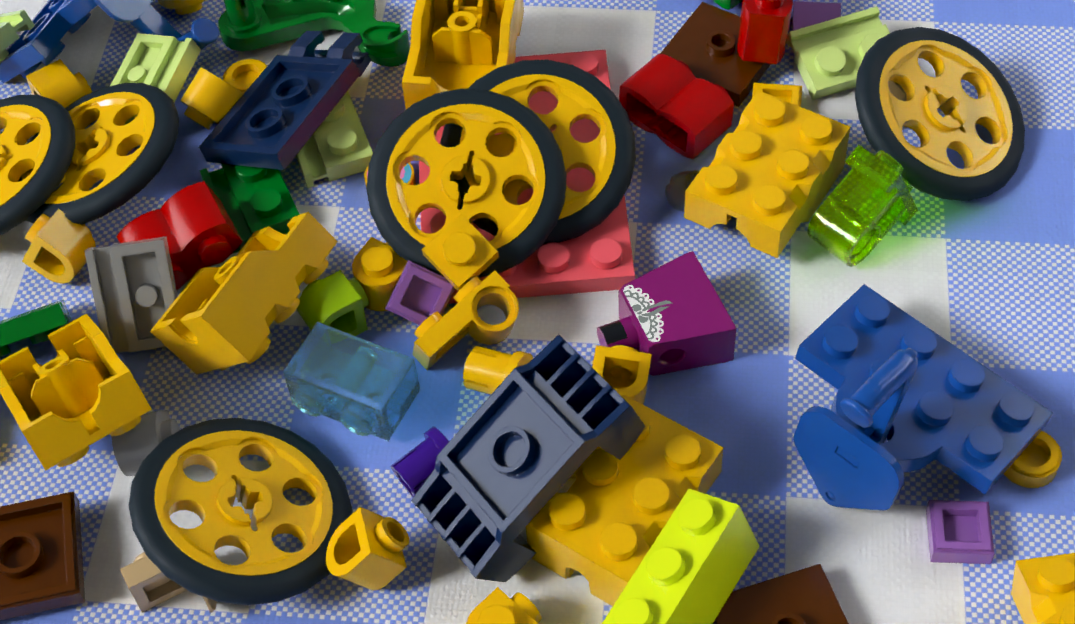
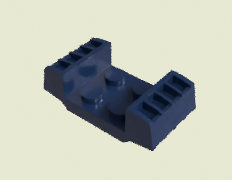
(520, 455)

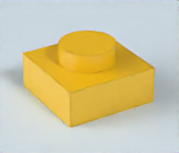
(460, 252)

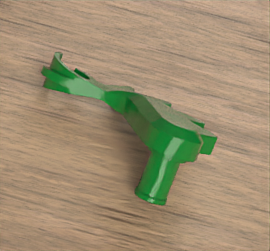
(263, 23)

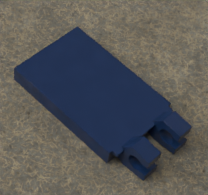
(286, 103)

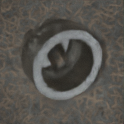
(676, 188)

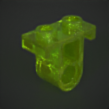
(863, 207)

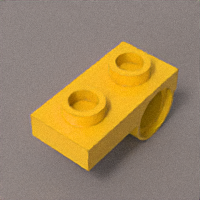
(441, 333)

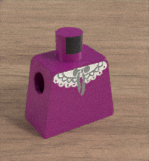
(674, 318)

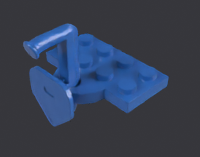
(58, 16)
(914, 391)

